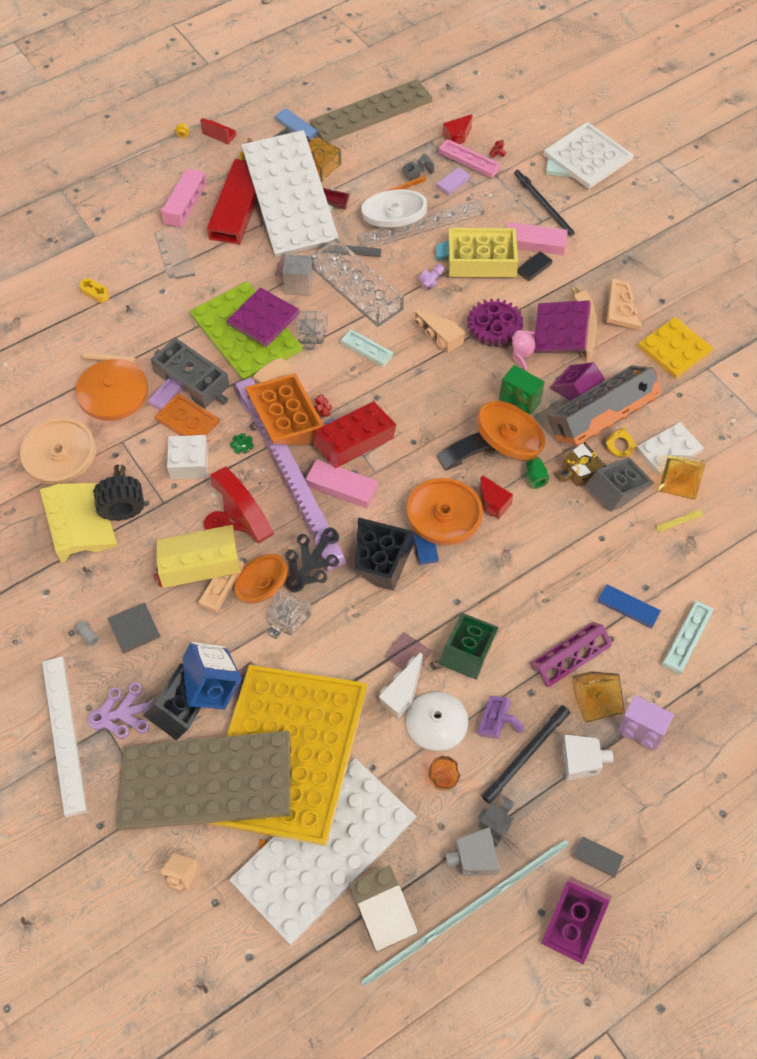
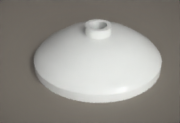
(435, 733)

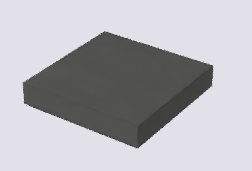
(134, 627)

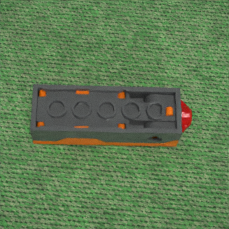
(604, 404)

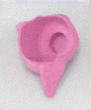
(523, 346)

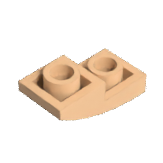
(273, 370)

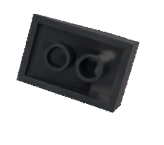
(170, 706)

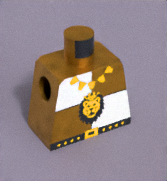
(580, 465)

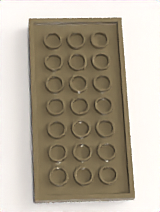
(205, 781)

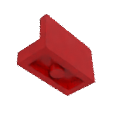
(217, 131)

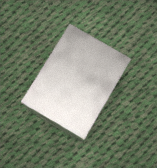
(297, 275)

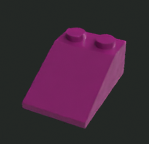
(576, 920)

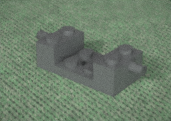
(204, 381)

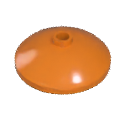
(261, 578)

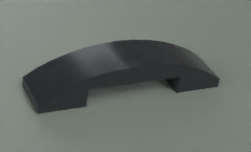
(462, 449)

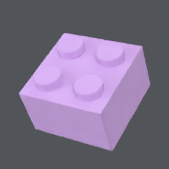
(645, 723)

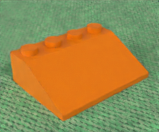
(285, 410)

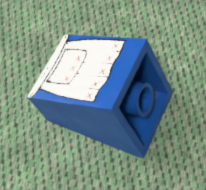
(209, 676)

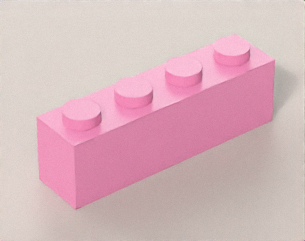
(183, 198)

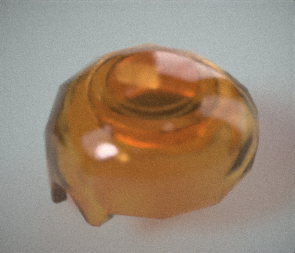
(443, 773)

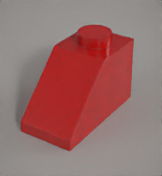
(458, 129)
(494, 497)

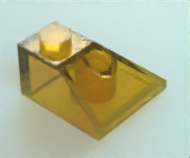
(682, 476)
(598, 695)

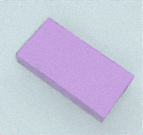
(453, 181)
(165, 393)

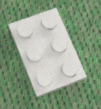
(672, 441)

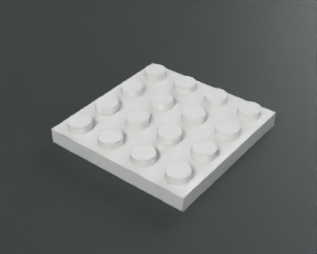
(588, 155)

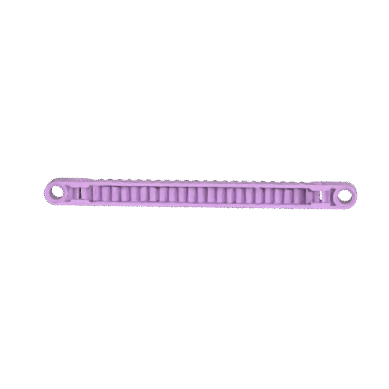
(294, 481)

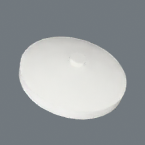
(394, 208)

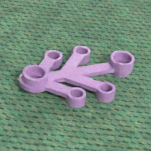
(123, 713)

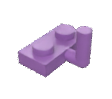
(495, 716)

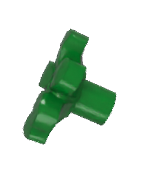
(242, 443)

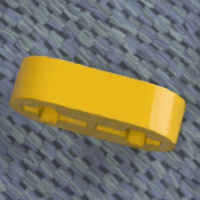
(95, 288)

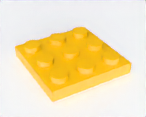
(675, 347)

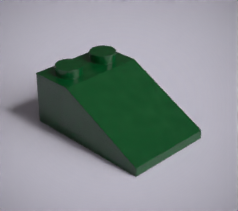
(468, 646)

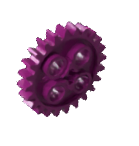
(494, 322)

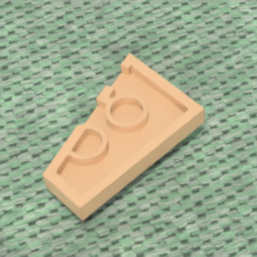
(621, 306)

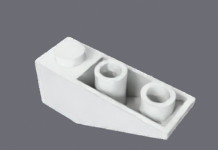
(401, 692)

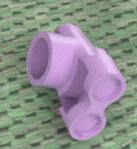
(428, 279)

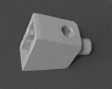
(475, 854)

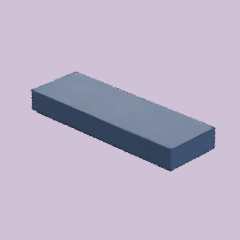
(295, 123)

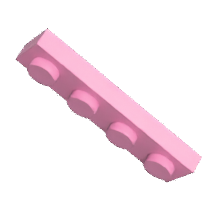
(469, 158)

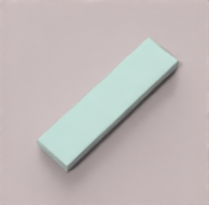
(687, 637)

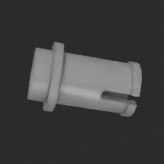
(83, 629)

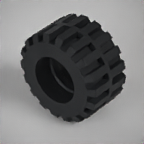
(118, 498)

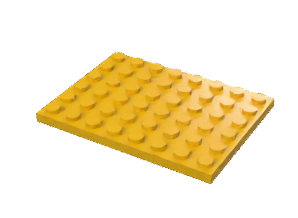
(322, 724)

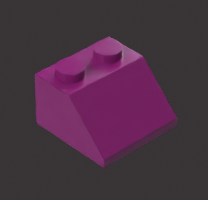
(577, 380)

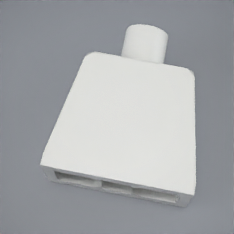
(583, 756)

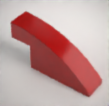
(241, 505)

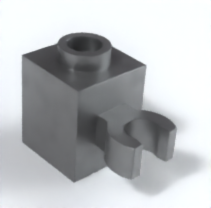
(497, 819)

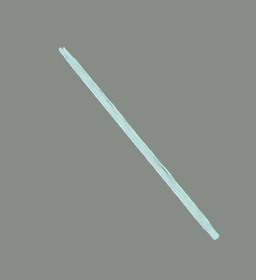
(464, 913)

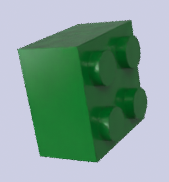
(521, 389)

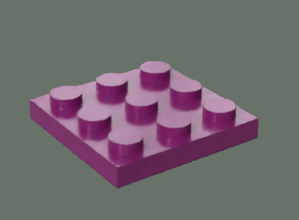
(263, 317)
(562, 326)

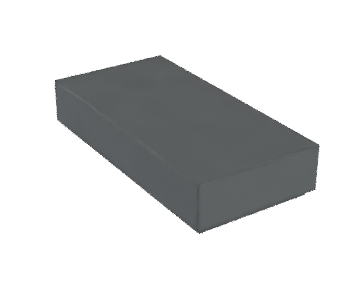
(598, 857)

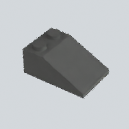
(619, 483)

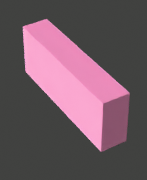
(540, 238)
(341, 484)

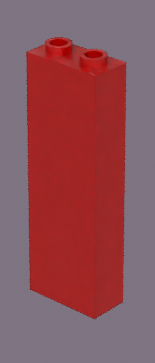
(233, 206)

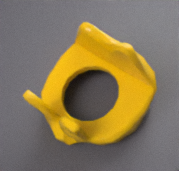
(620, 433)

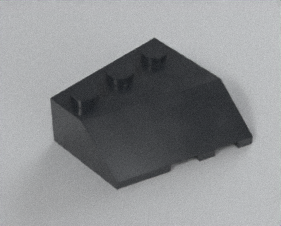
(382, 552)

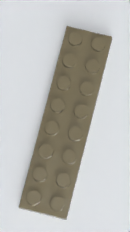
(371, 110)

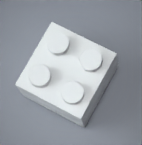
(187, 457)

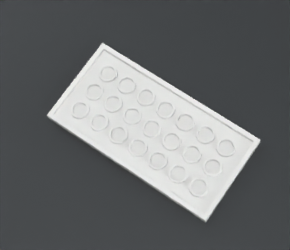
(289, 193)
(299, 881)

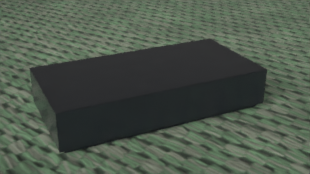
(534, 266)

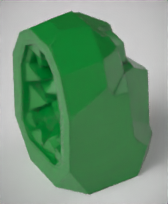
(536, 473)

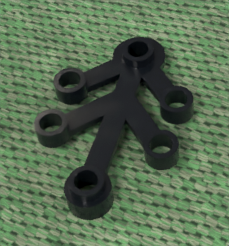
(310, 561)

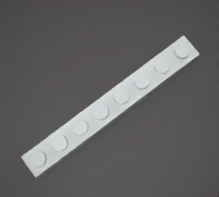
(64, 737)

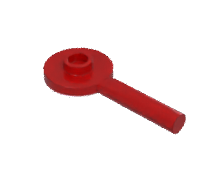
(219, 519)

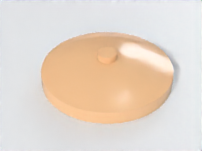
(58, 451)

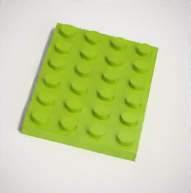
(238, 350)

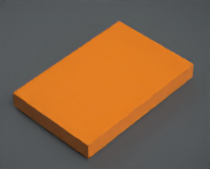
(186, 417)

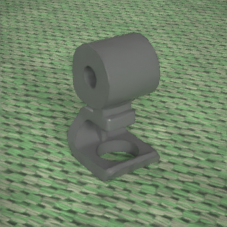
(413, 170)

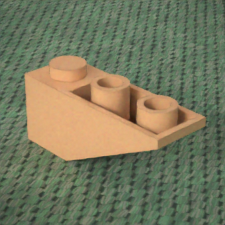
(442, 331)

